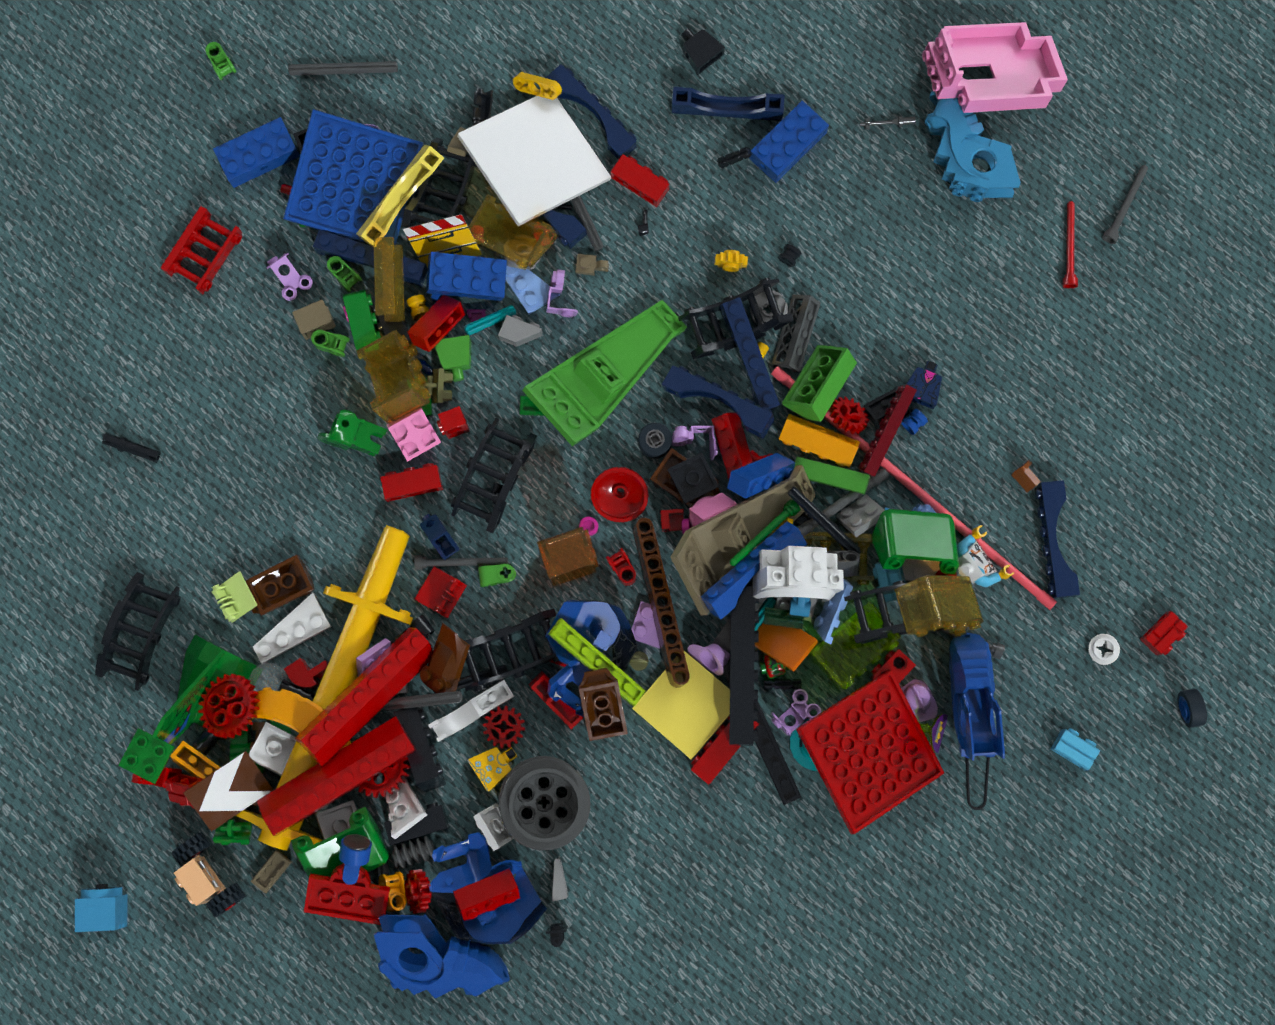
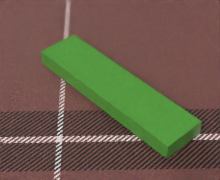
(834, 475)

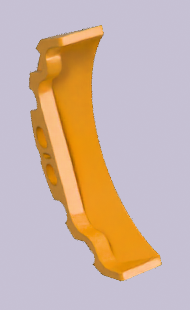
(287, 709)

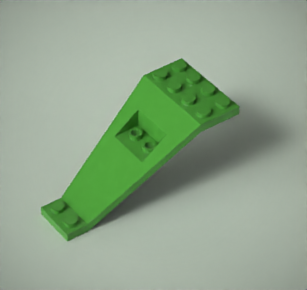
(594, 381)

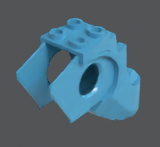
(961, 144)

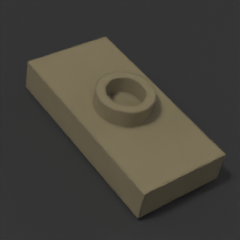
(456, 146)
(271, 871)

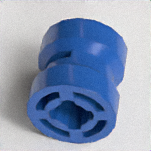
(914, 421)

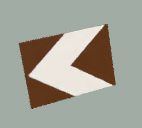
(228, 791)

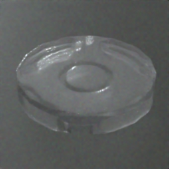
(267, 676)

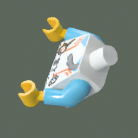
(976, 564)

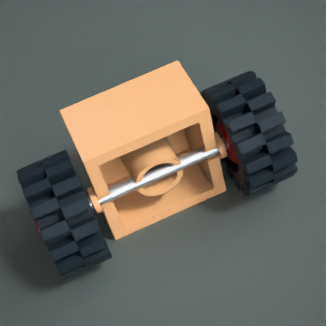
(200, 879)

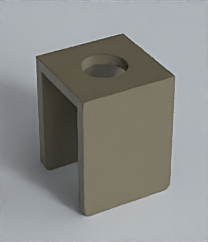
(313, 318)

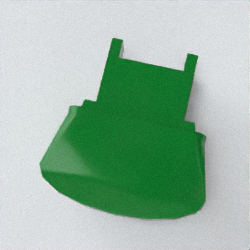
(353, 433)

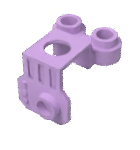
(290, 281)
(557, 282)
(682, 436)
(799, 710)

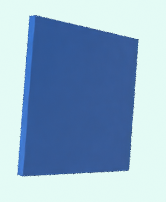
(346, 175)

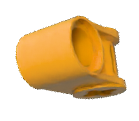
(396, 890)

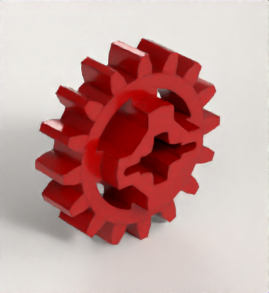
(849, 415)
(503, 736)
(417, 891)

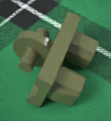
(436, 383)

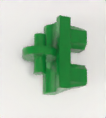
(233, 833)

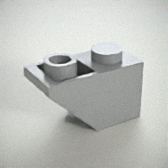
(518, 332)

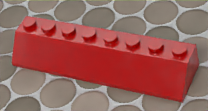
(365, 696)
(338, 776)

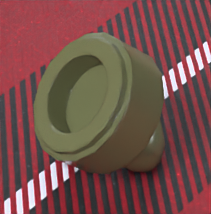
(639, 661)

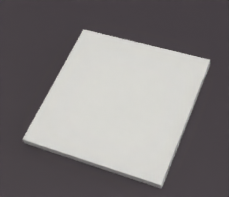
(534, 157)

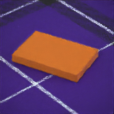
(785, 644)

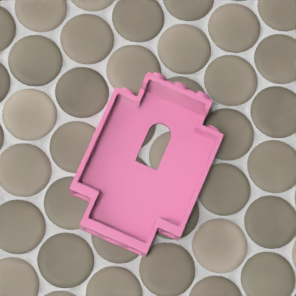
(1021, 66)

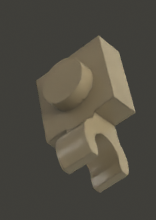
(588, 264)

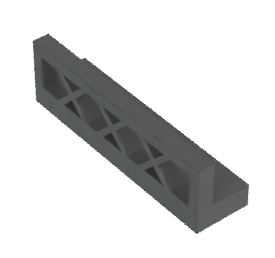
(800, 333)

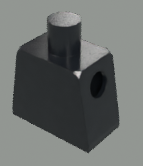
(701, 49)

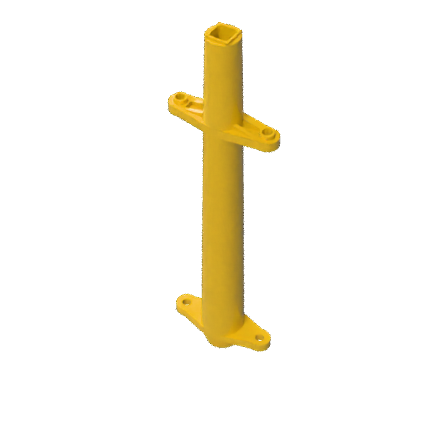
(342, 668)

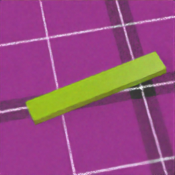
(594, 659)

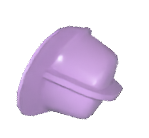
(710, 657)
(920, 700)

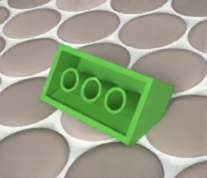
(820, 382)

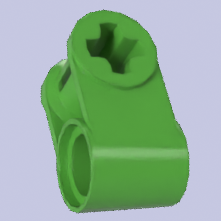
(220, 62)
(345, 275)
(333, 342)
(493, 575)

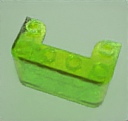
(845, 657)

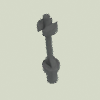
(900, 121)

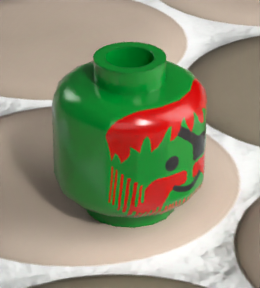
(772, 667)

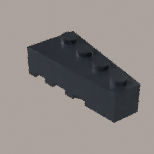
(423, 761)

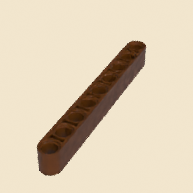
(661, 611)

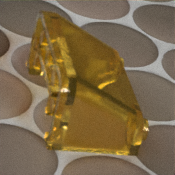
(498, 232)

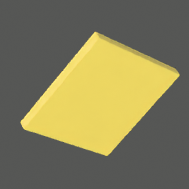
(687, 713)

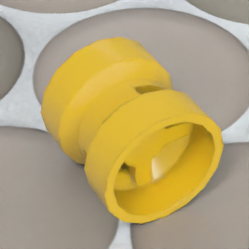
(418, 306)

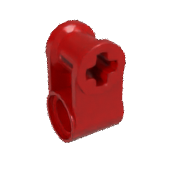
(620, 564)

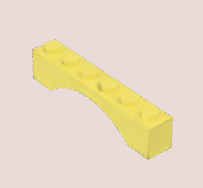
(413, 176)

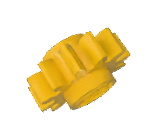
(731, 260)

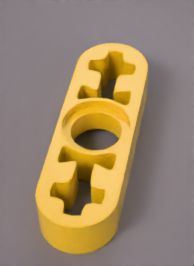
(548, 88)

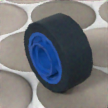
(1192, 708)

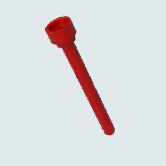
(1070, 279)

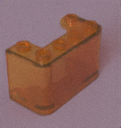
(568, 556)

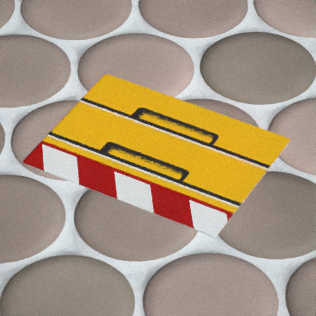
(442, 236)

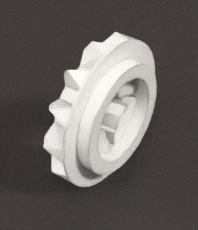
(1110, 644)

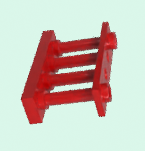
(183, 249)

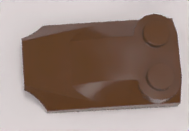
(663, 480)
(280, 585)
(445, 662)
(602, 705)

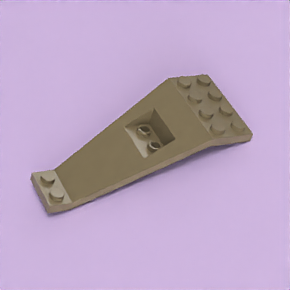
(708, 547)

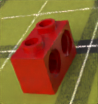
(452, 423)
(900, 673)

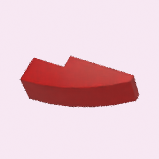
(564, 711)

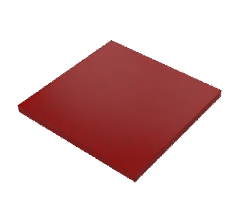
(870, 751)

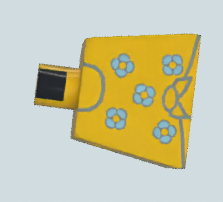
(492, 766)

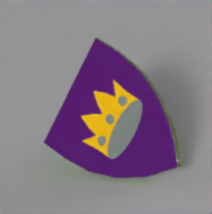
(936, 731)

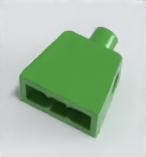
(455, 355)

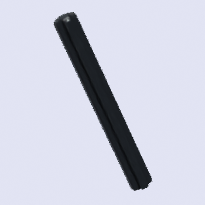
(822, 520)

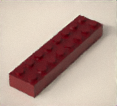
(887, 430)

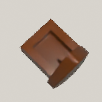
(1026, 477)

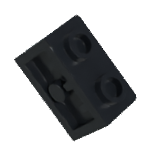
(878, 406)

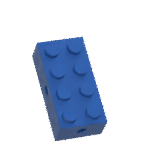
(788, 141)
(256, 152)
(466, 276)

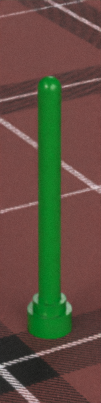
(790, 509)

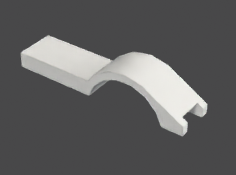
(471, 710)

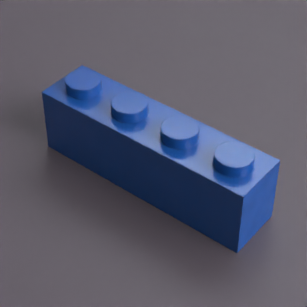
(760, 475)

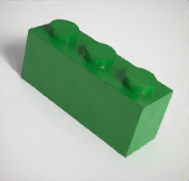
(361, 318)

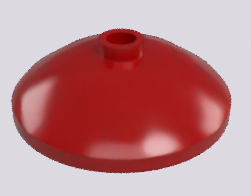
(617, 505)

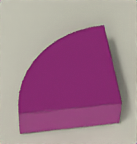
(475, 314)

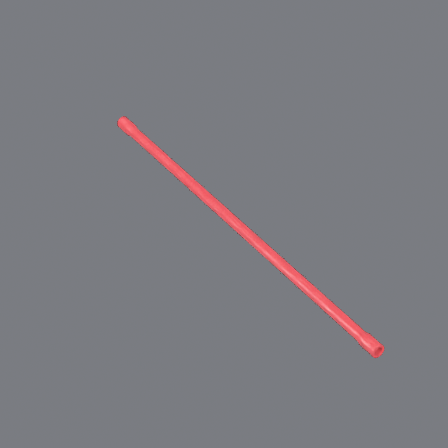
(1042, 596)

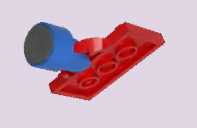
(349, 889)

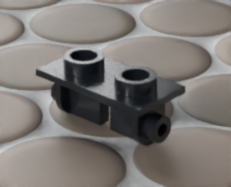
(484, 101)
(557, 933)

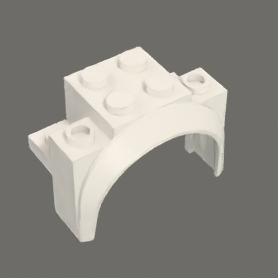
(798, 573)

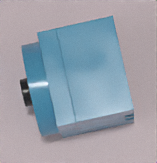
(101, 909)

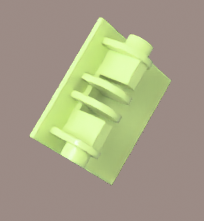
(235, 597)

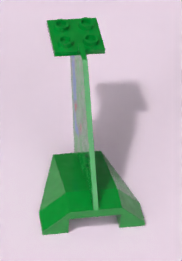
(202, 664)

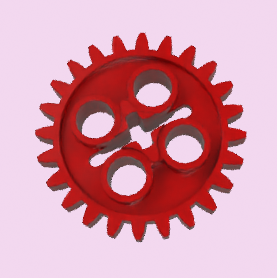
(229, 706)
(392, 775)

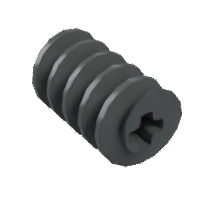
(417, 852)

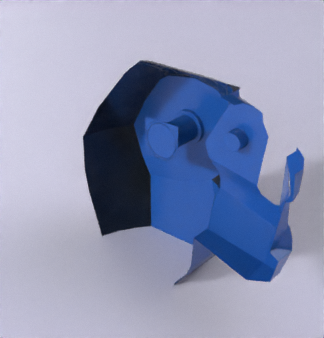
(602, 626)
(493, 927)

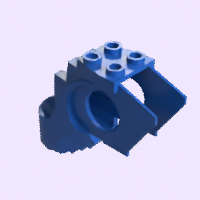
(973, 698)
(441, 965)

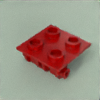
(440, 592)

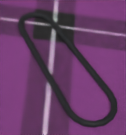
(986, 784)

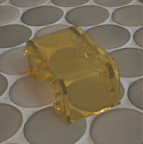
(395, 376)
(939, 603)

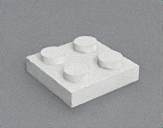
(272, 748)
(492, 827)

